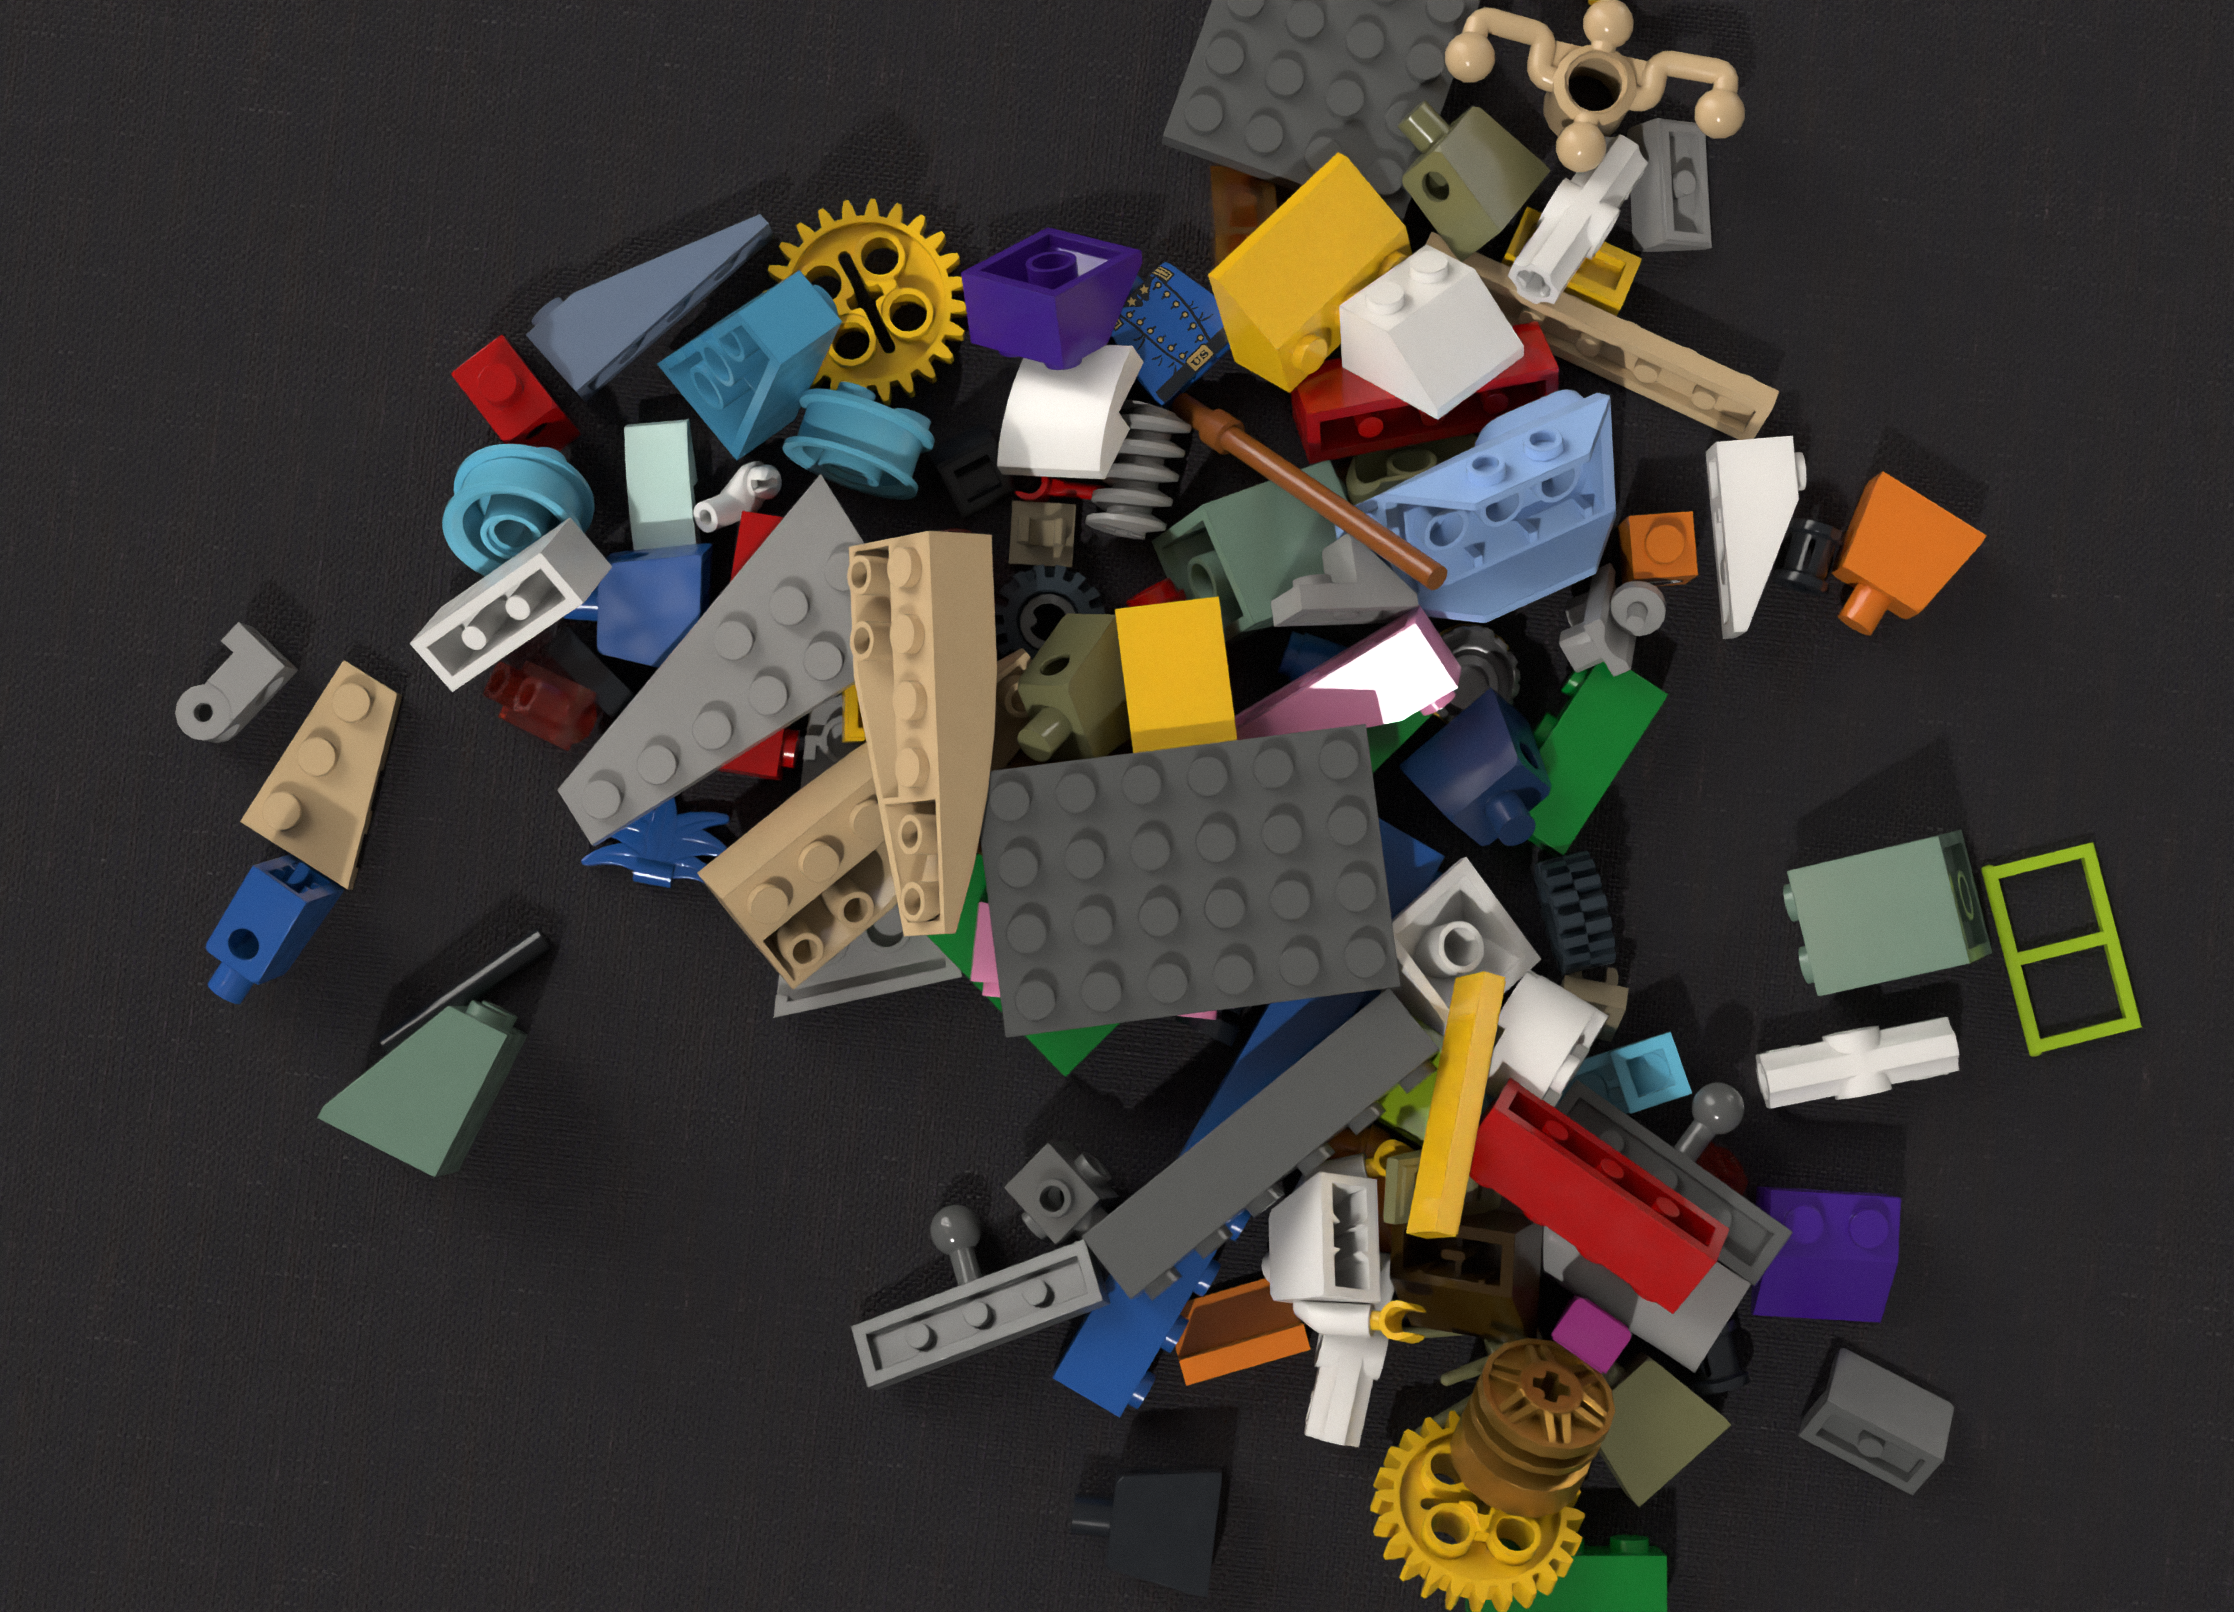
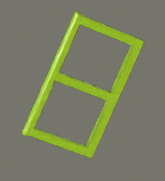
(2107, 937)

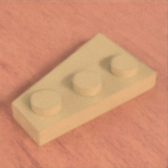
(328, 776)

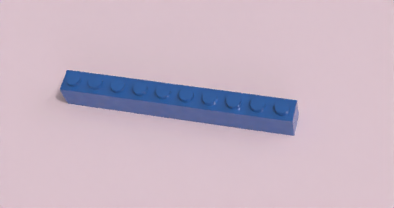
(1119, 1341)

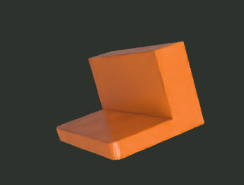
(1237, 1332)

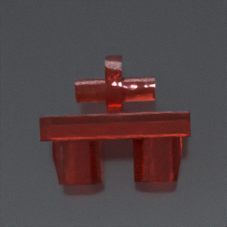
(543, 703)

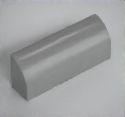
(1681, 1335)

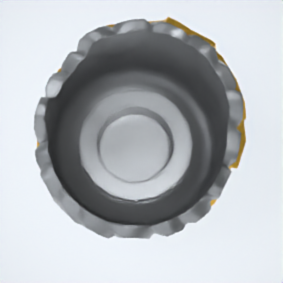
(1483, 665)

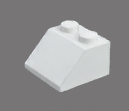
(1427, 332)

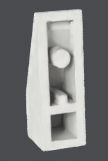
(1751, 506)

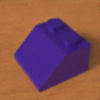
(1049, 297)
(1835, 1260)

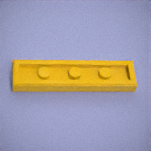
(1456, 1106)

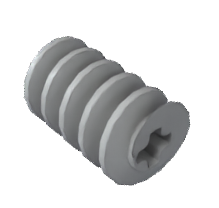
(1138, 473)

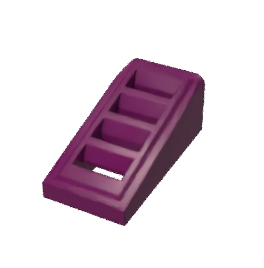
(1591, 1333)

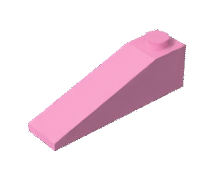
(1370, 683)

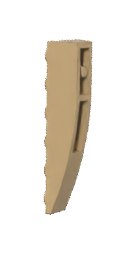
(927, 708)
(821, 859)

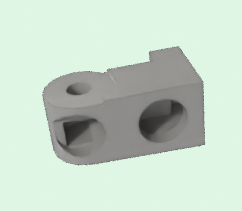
(236, 689)

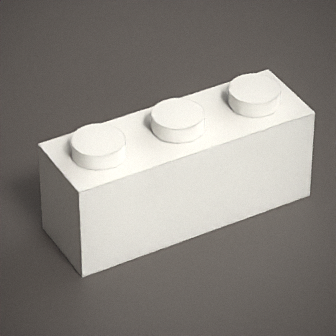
(511, 604)

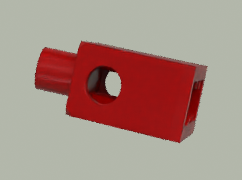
(513, 397)

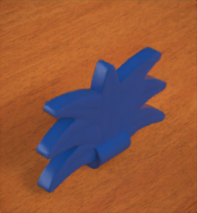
(663, 845)

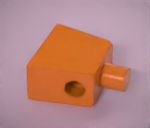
(1898, 553)

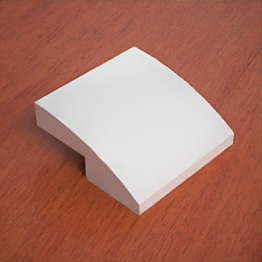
(1069, 417)

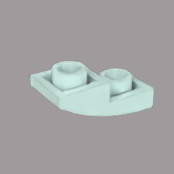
(661, 484)

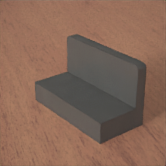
(1879, 1422)

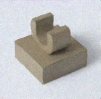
(1042, 534)
(1602, 995)

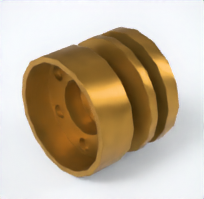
(1531, 1428)

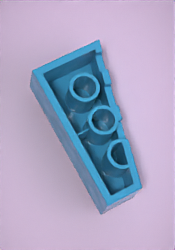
(756, 362)

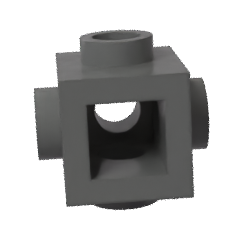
(1062, 1192)

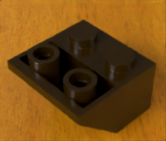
(1473, 1282)

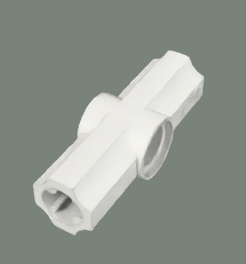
(1577, 222)
(1857, 1062)
(1346, 1377)

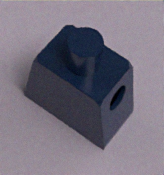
(1483, 771)

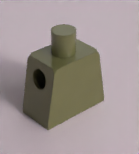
(1468, 175)
(1075, 692)
(1654, 1426)

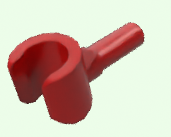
(1058, 488)

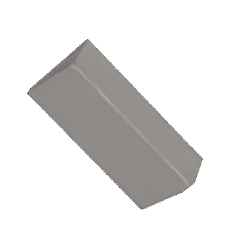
(1673, 194)

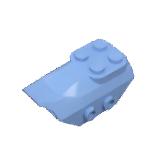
(1512, 512)

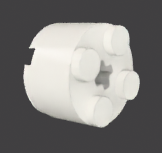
(1542, 1038)

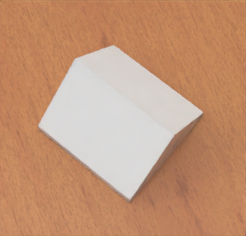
(1453, 933)

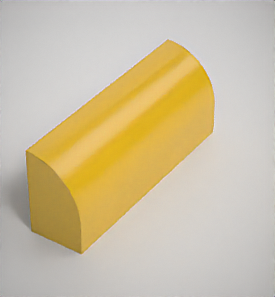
(1176, 674)

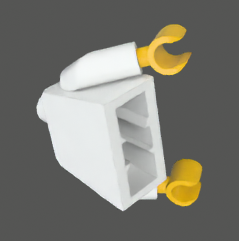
(1328, 1249)

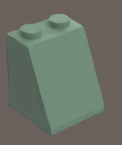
(1248, 550)
(1887, 914)
(432, 1088)

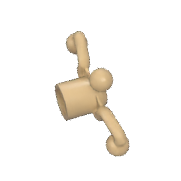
(1632, 82)

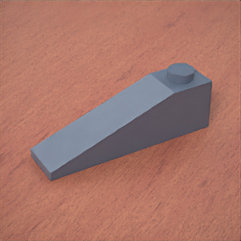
(618, 318)

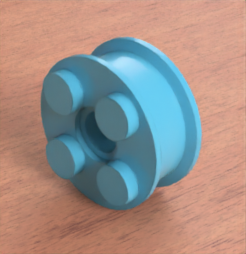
(860, 441)
(511, 499)

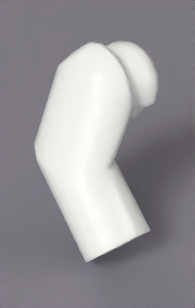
(744, 492)

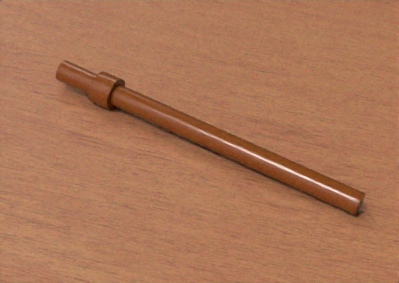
(1228, 435)

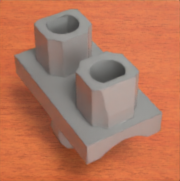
(1609, 620)

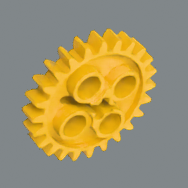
(916, 279)
(1479, 1563)

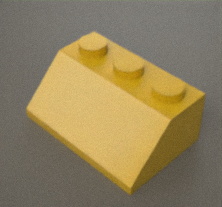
(1295, 270)

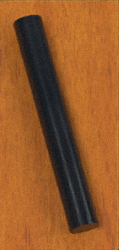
(472, 986)

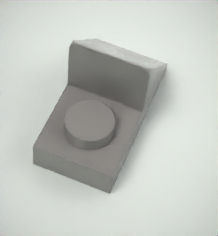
(1352, 590)

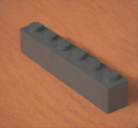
(1261, 1145)

